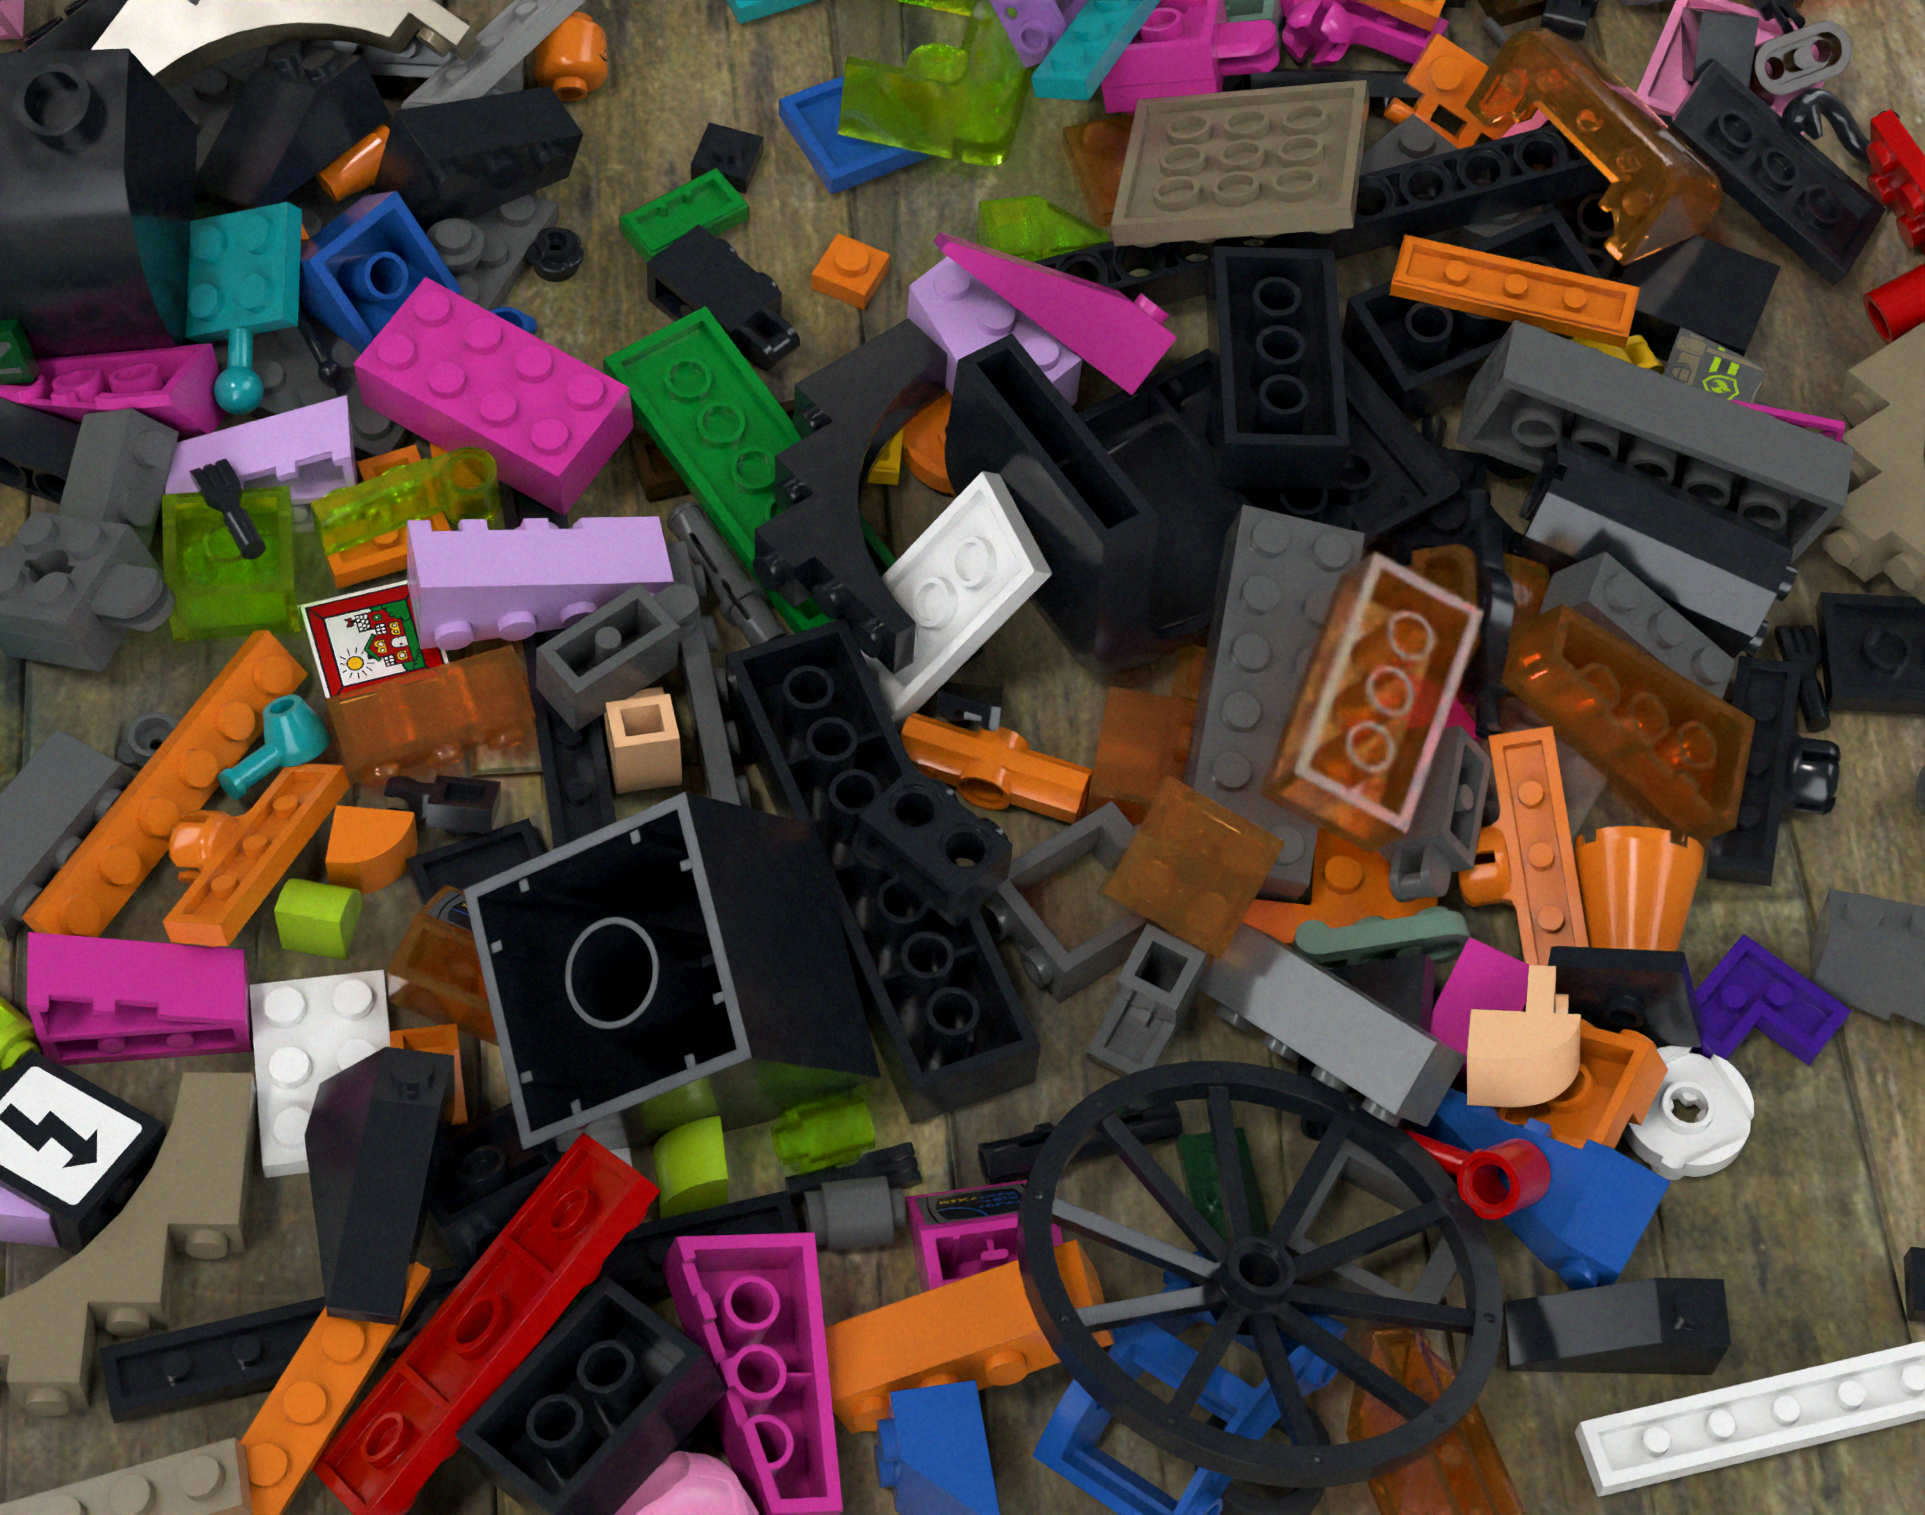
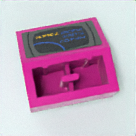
(965, 1231)

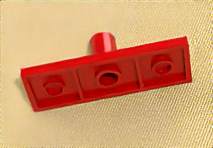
(1898, 181)
(485, 1329)

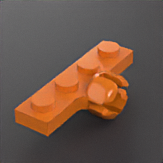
(1529, 850)
(246, 853)

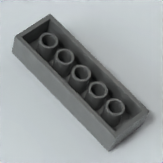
(1687, 436)
(1261, 634)

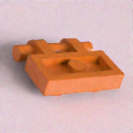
(1447, 79)

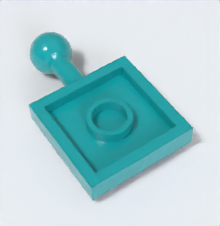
(240, 286)

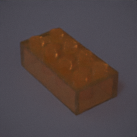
(1372, 703)

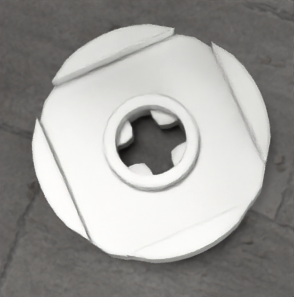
(1719, 1128)

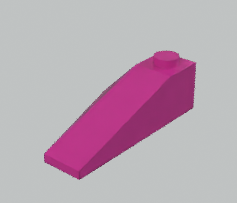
(1091, 319)
(161, 383)

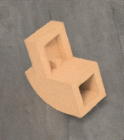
(643, 741)
(1527, 1054)

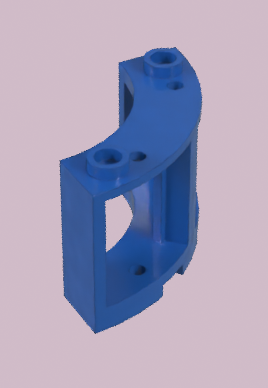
(1079, 1421)

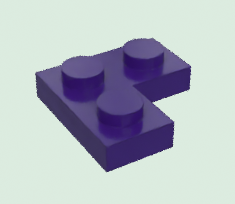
(1763, 992)

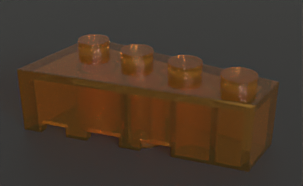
(1635, 721)

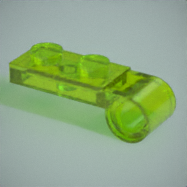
(409, 493)

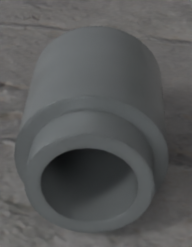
(854, 1213)

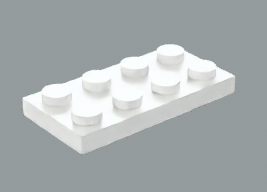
(959, 589)

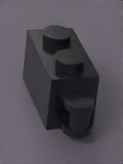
(745, 303)

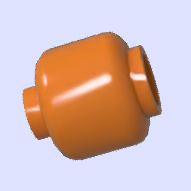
(572, 58)

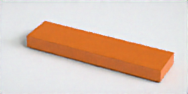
(1514, 291)

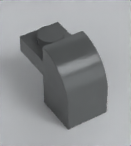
(1150, 1003)

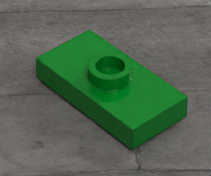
(703, 201)

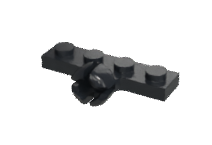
(1781, 772)

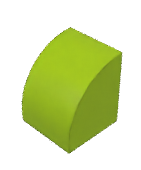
(317, 917)
(691, 1168)

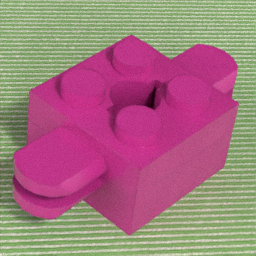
(1188, 52)

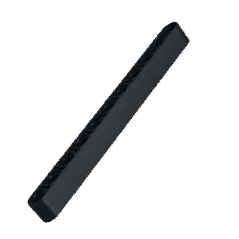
(1386, 191)

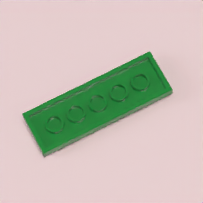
(719, 435)

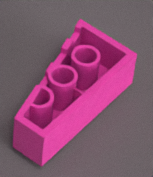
(762, 1324)

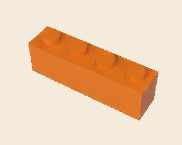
(948, 1336)

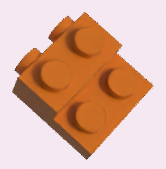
(1612, 1088)

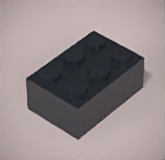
(592, 1408)

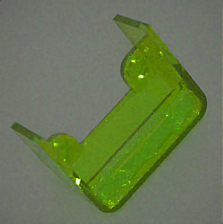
(947, 97)

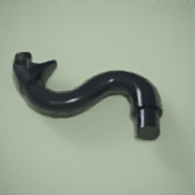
(1805, 113)

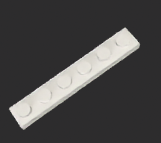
(1754, 1419)

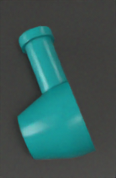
(291, 737)

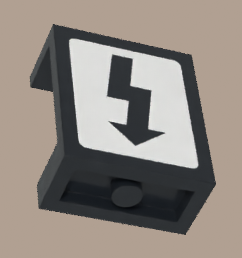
(72, 1147)

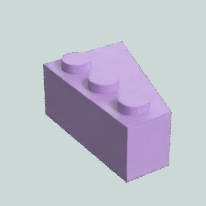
(968, 315)
(296, 448)

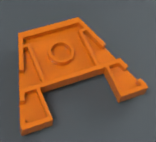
(1342, 890)

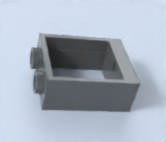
(1040, 952)
(1372, 1176)

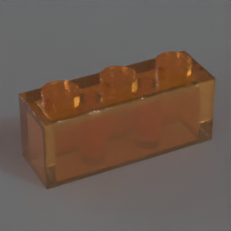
(430, 716)

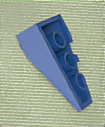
(1594, 1198)

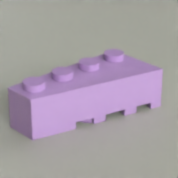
(526, 578)

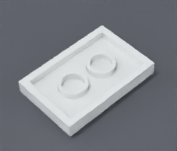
(302, 1038)

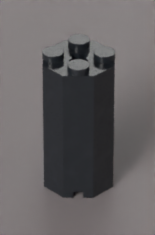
(1685, 549)

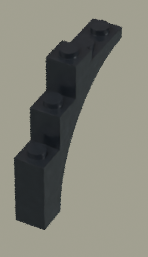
(845, 424)

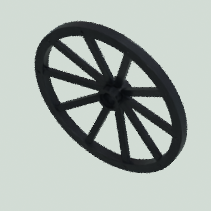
(1255, 1278)

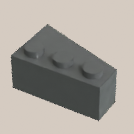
(1871, 954)

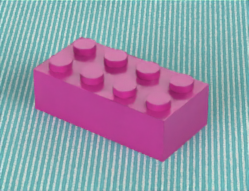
(495, 387)

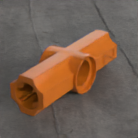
(996, 768)

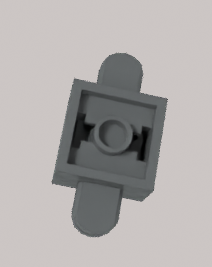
(77, 590)

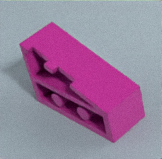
(135, 999)

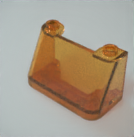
(1658, 182)

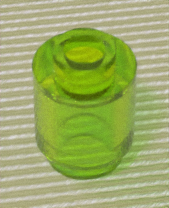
(823, 1133)

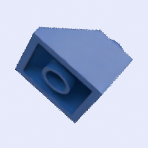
(367, 267)
(936, 1452)

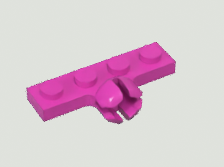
(1334, 25)

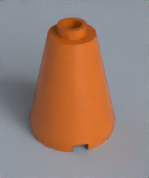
(1636, 887)

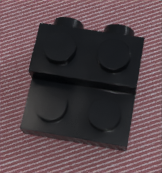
(483, 1184)

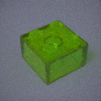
(212, 582)

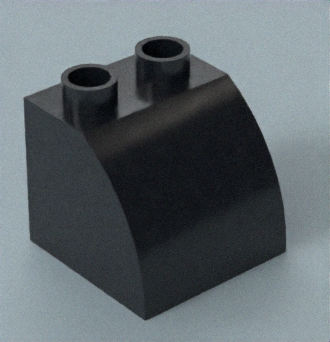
(93, 203)
(669, 977)

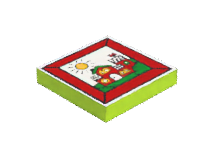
(366, 639)

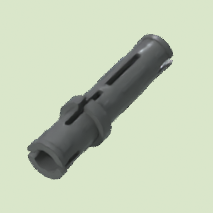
(741, 599)

